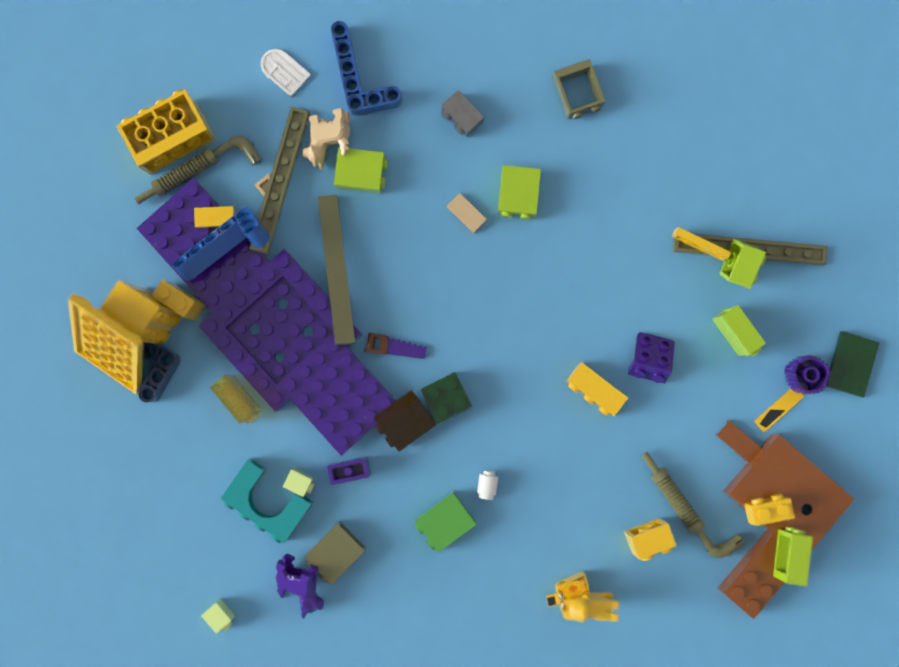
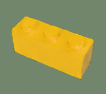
(596, 390)

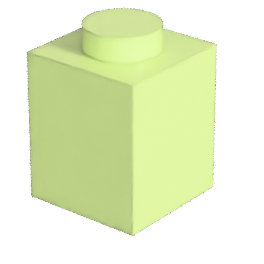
(299, 482)
(218, 616)

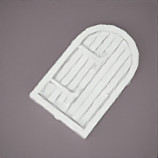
(284, 71)

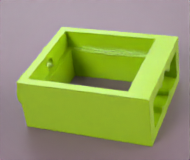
(792, 556)

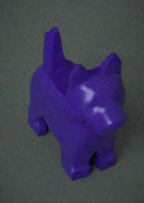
(300, 583)

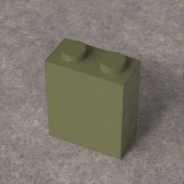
(335, 553)

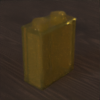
(236, 399)

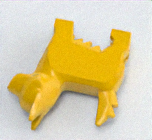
(592, 605)

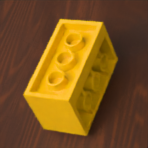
(166, 131)
(140, 312)

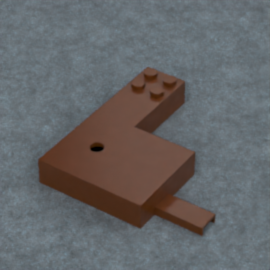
(771, 471)

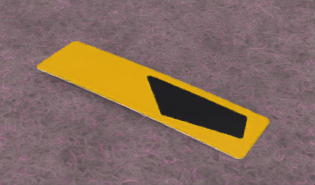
(778, 409)

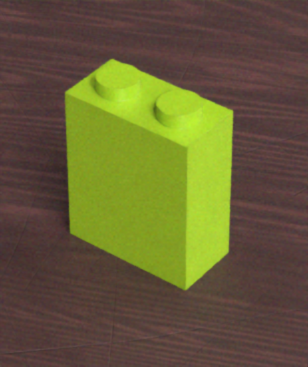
(360, 171)
(519, 192)
(739, 331)

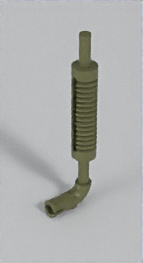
(196, 164)
(686, 513)

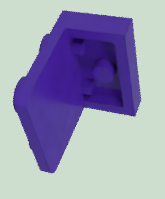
(652, 358)

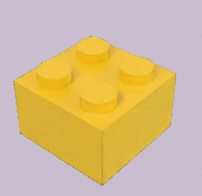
(650, 539)

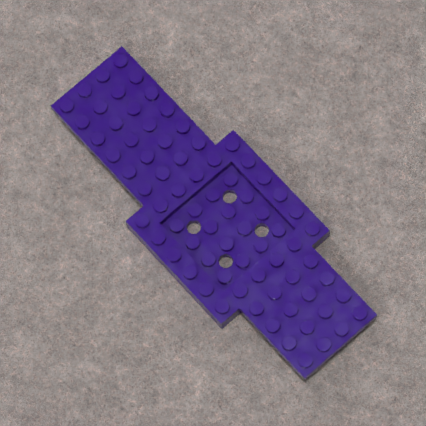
(245, 290)

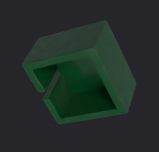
(446, 397)

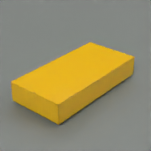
(212, 216)

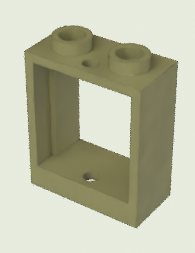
(572, 71)

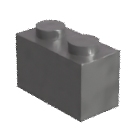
(462, 114)

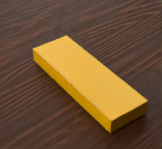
(701, 244)

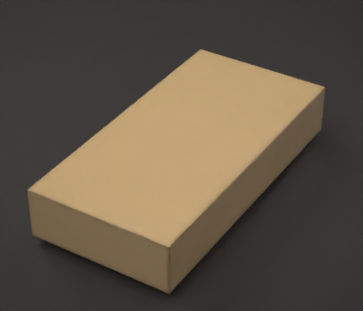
(466, 213)

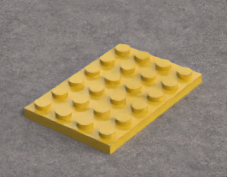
(106, 343)

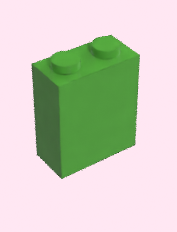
(445, 522)

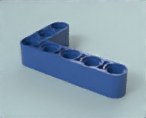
(352, 77)
(220, 241)

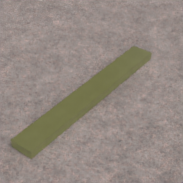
(282, 174)
(774, 250)
(336, 270)

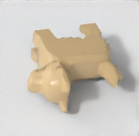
(326, 134)

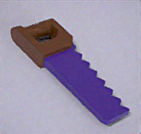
(394, 347)

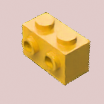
(769, 510)

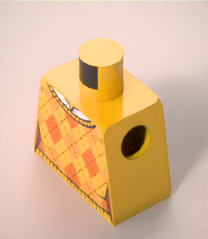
(568, 588)

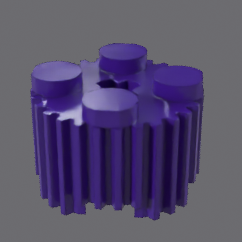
(816, 379)

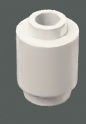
(487, 485)

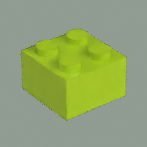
(743, 264)

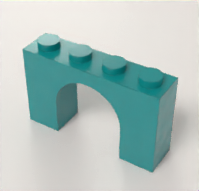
(239, 497)

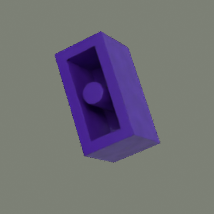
(349, 470)

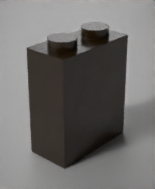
(404, 421)

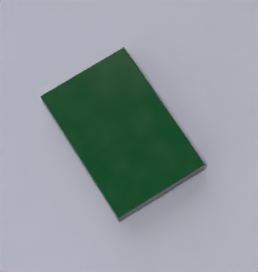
(852, 364)

